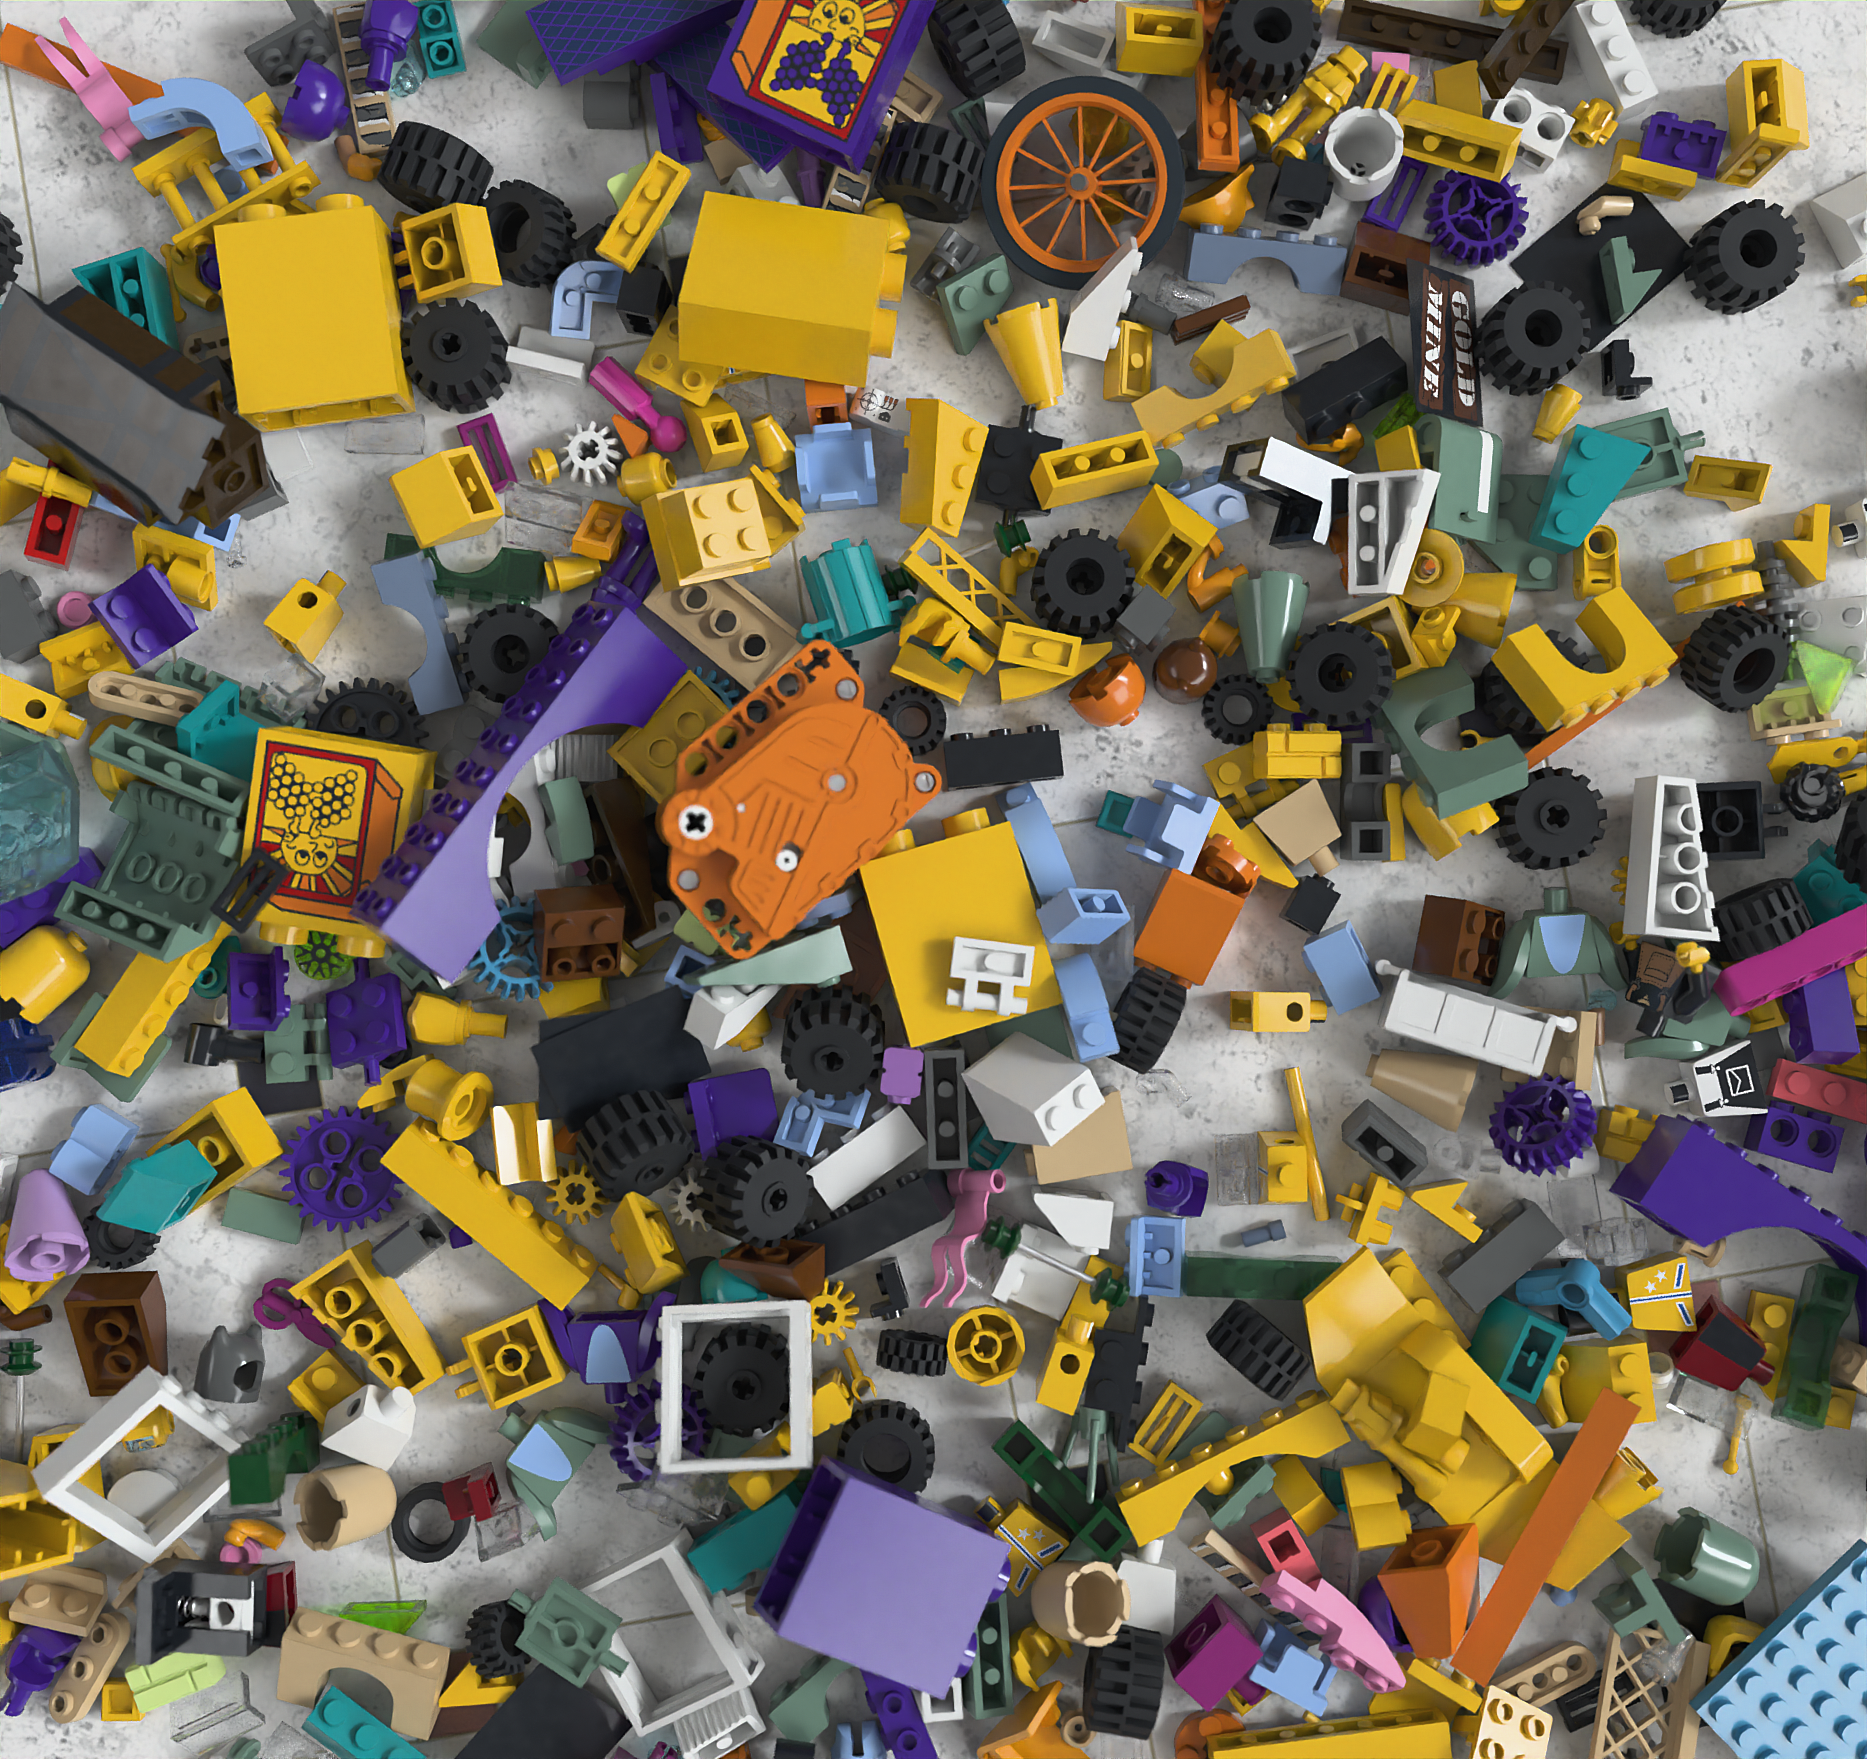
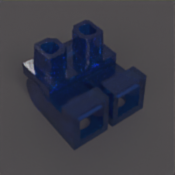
(23, 1054)

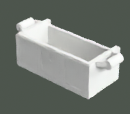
(1468, 1021)

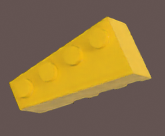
(373, 1319)

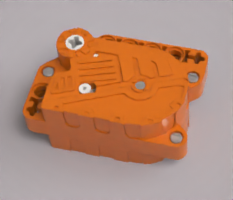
(789, 802)

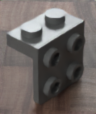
(285, 50)

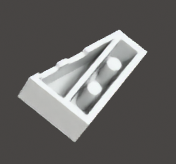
(1386, 527)

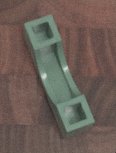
(802, 1707)

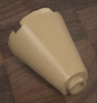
(1425, 1083)

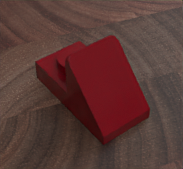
(473, 1494)

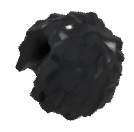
(1812, 791)

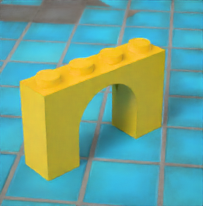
(1563, 693)

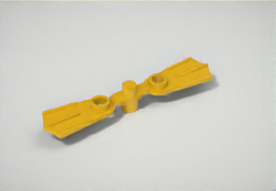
(1814, 751)

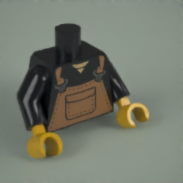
(1665, 980)

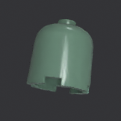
(1707, 1558)

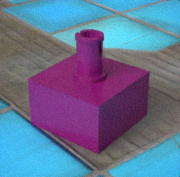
(1215, 1656)

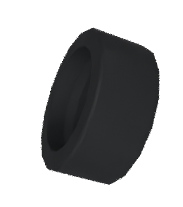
(409, 1543)

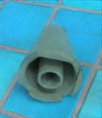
(1269, 620)

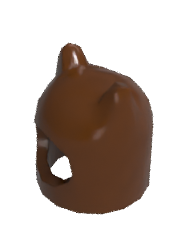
(1185, 671)

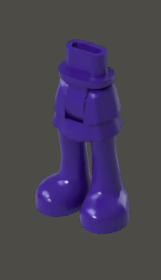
(611, 585)

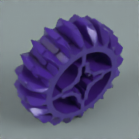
(1479, 245)
(1545, 1138)
(632, 1432)

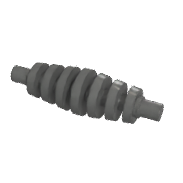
(1773, 596)

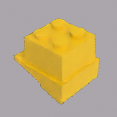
(706, 533)

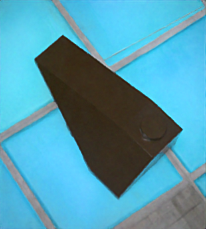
(621, 851)

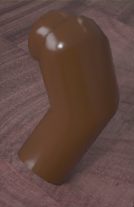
(27, 1319)

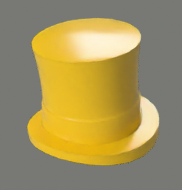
(450, 1098)

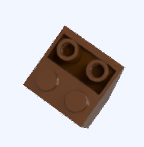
(1378, 268)
(578, 932)
(1458, 940)

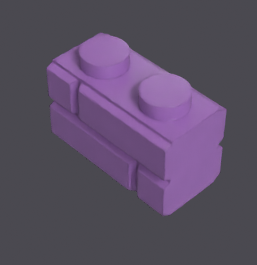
(902, 1073)

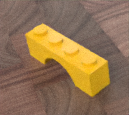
(1257, 367)

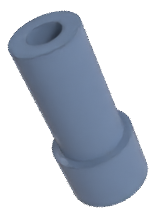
(1272, 1231)

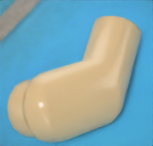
(1604, 206)

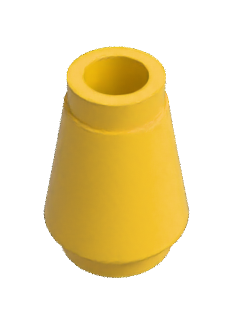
(1556, 411)
(773, 444)
(571, 572)

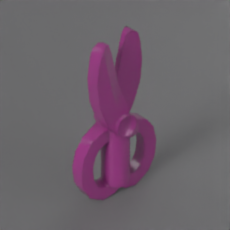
(293, 1313)

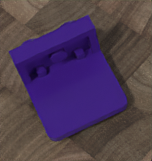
(731, 1107)

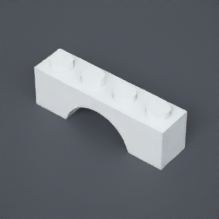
(537, 866)

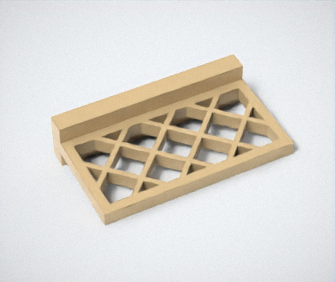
(1681, 1720)

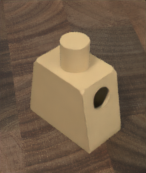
(1302, 828)

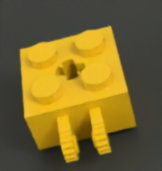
(448, 254)
(505, 1378)

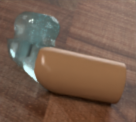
(1599, 1002)

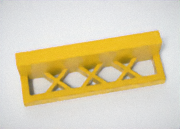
(944, 591)

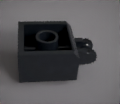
(1741, 817)

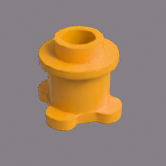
(1220, 636)

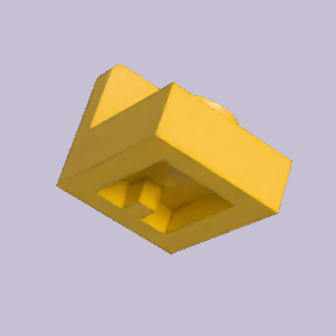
(1435, 633)

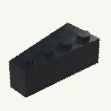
(881, 1219)

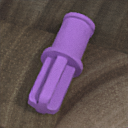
(811, 178)

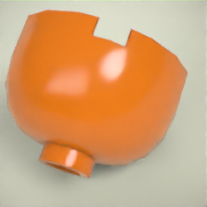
(1111, 694)

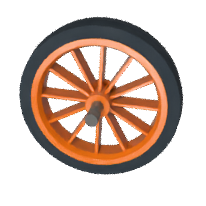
(1083, 183)

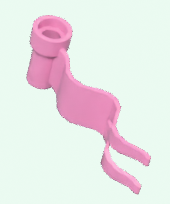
(97, 93)
(971, 1194)

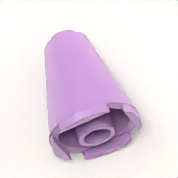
(44, 1230)

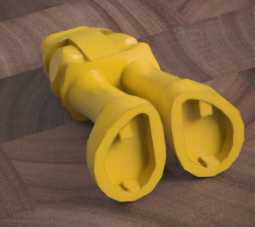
(1323, 92)
(1377, 1420)

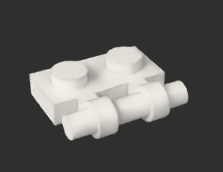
(991, 963)

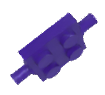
(366, 1021)

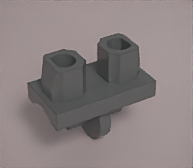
(947, 259)

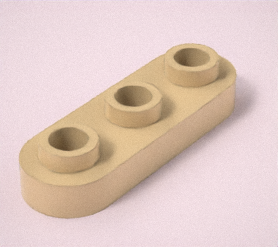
(141, 697)
(98, 1654)
(1557, 1675)

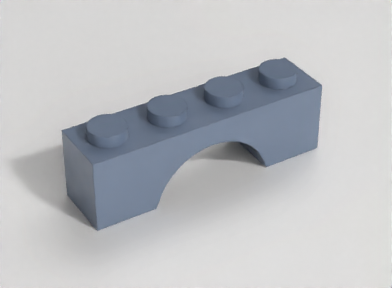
(1216, 254)
(408, 584)

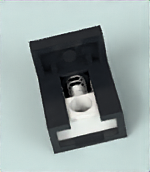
(1292, 480)
(172, 1610)

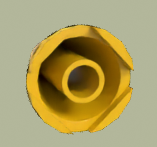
(1031, 351)
(1483, 606)
(1626, 1485)

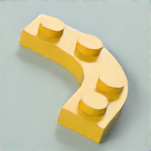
(1771, 1319)

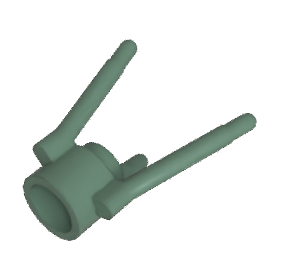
(1093, 1426)

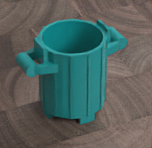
(849, 597)

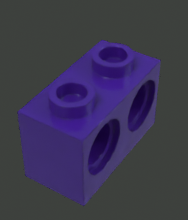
(1793, 1138)

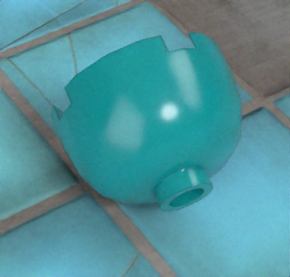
(723, 1287)

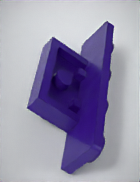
(900, 1718)

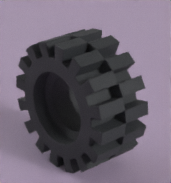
(1245, 687)
(927, 703)
(108, 1253)
(912, 1352)
(493, 1640)

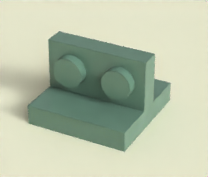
(1635, 1602)

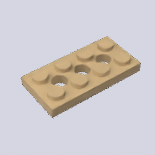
(728, 648)

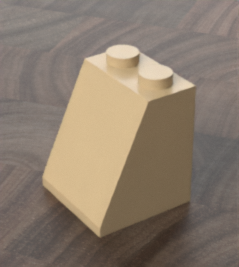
(1089, 1149)

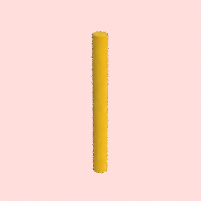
(1304, 1129)

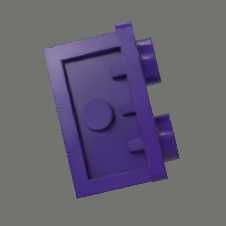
(257, 990)

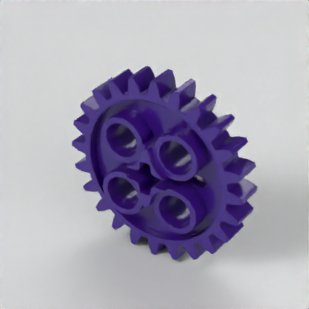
(314, 1152)

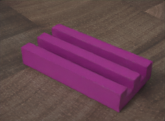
(499, 484)

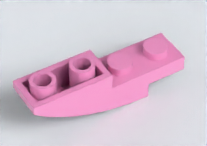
(1346, 1632)

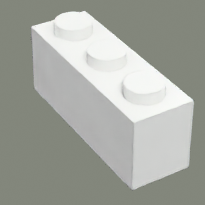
(1610, 57)
(865, 1155)

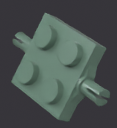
(1665, 461)
(568, 1632)

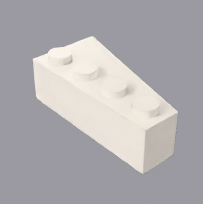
(1666, 863)

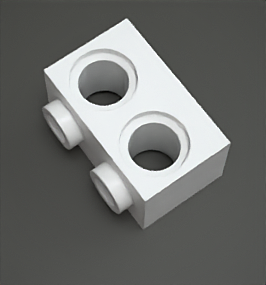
(1531, 117)

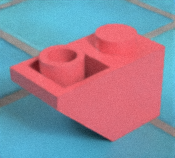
(1285, 1546)

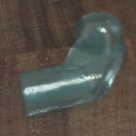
(410, 74)

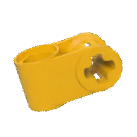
(1595, 567)

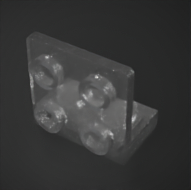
(678, 1497)

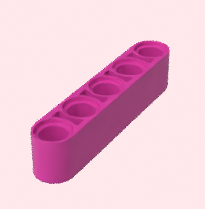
(1794, 963)

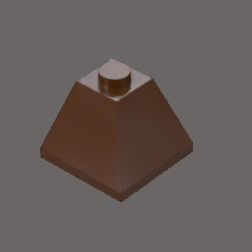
(786, 1271)

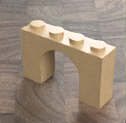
(406, 1665)

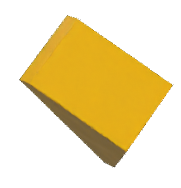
(1437, 1416)
(1301, 1494)

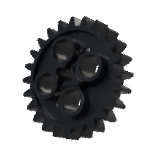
(370, 707)

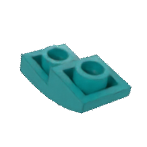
(440, 38)

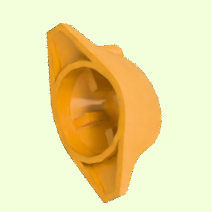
(1220, 202)

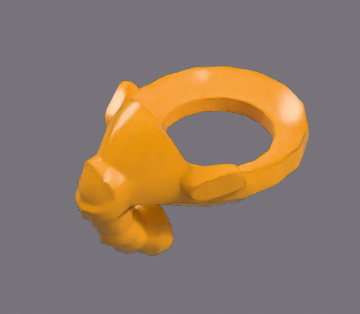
(1343, 438)

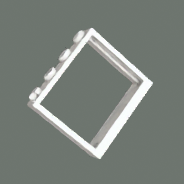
(669, 1372)
(59, 1471)
(717, 1621)

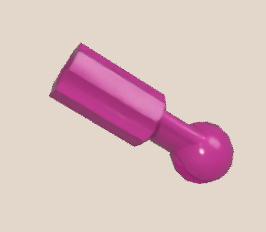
(635, 403)

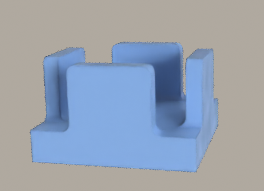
(835, 468)
(1170, 830)
(1290, 1669)

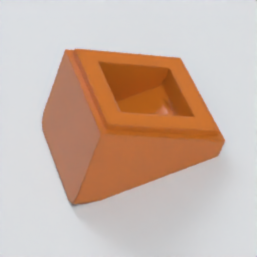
(634, 438)

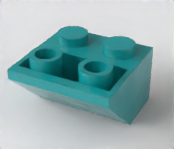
(158, 1189)
(1516, 1347)

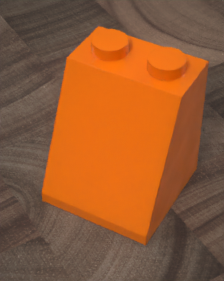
(1185, 927)
(1434, 1587)

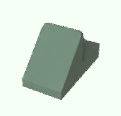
(1623, 286)

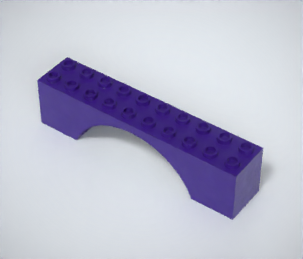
(436, 887)
(1710, 1191)

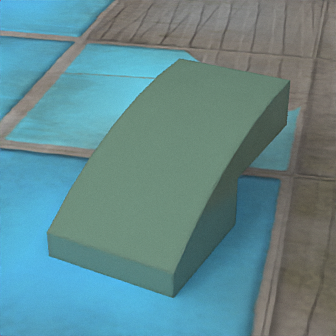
(570, 823)

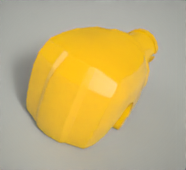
(945, 627)
(445, 1022)
(1721, 1634)
(1034, 1653)

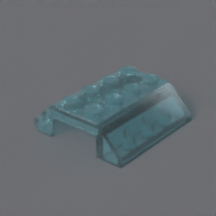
(36, 820)

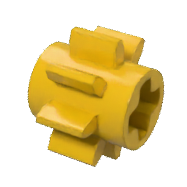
(1593, 123)

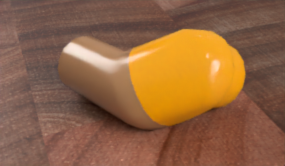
(355, 164)

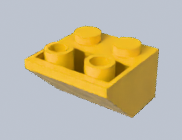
(1157, 39)
(1766, 93)
(446, 497)
(1164, 540)

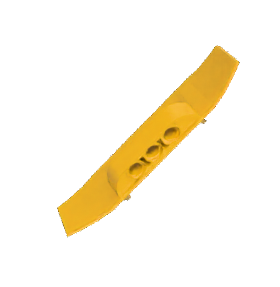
(1375, 1337)

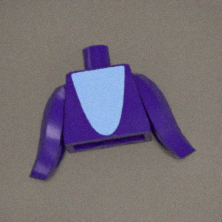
(608, 1345)

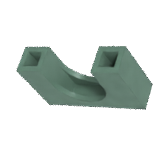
(1447, 779)

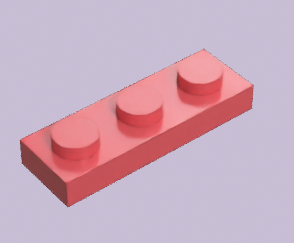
(1818, 1090)

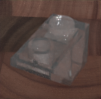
(1713, 1405)

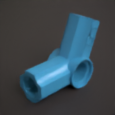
(1577, 1289)

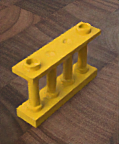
(195, 156)

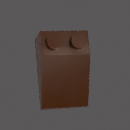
(118, 1327)

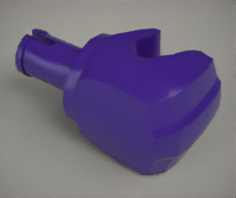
(384, 36)
(1177, 1188)
(32, 1664)

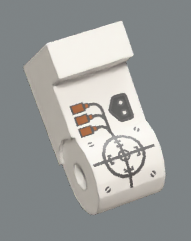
(881, 411)

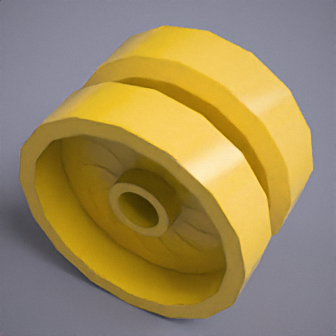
(1713, 576)

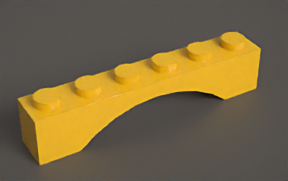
(1157, 1502)

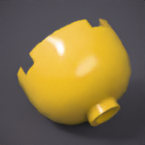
(985, 1345)

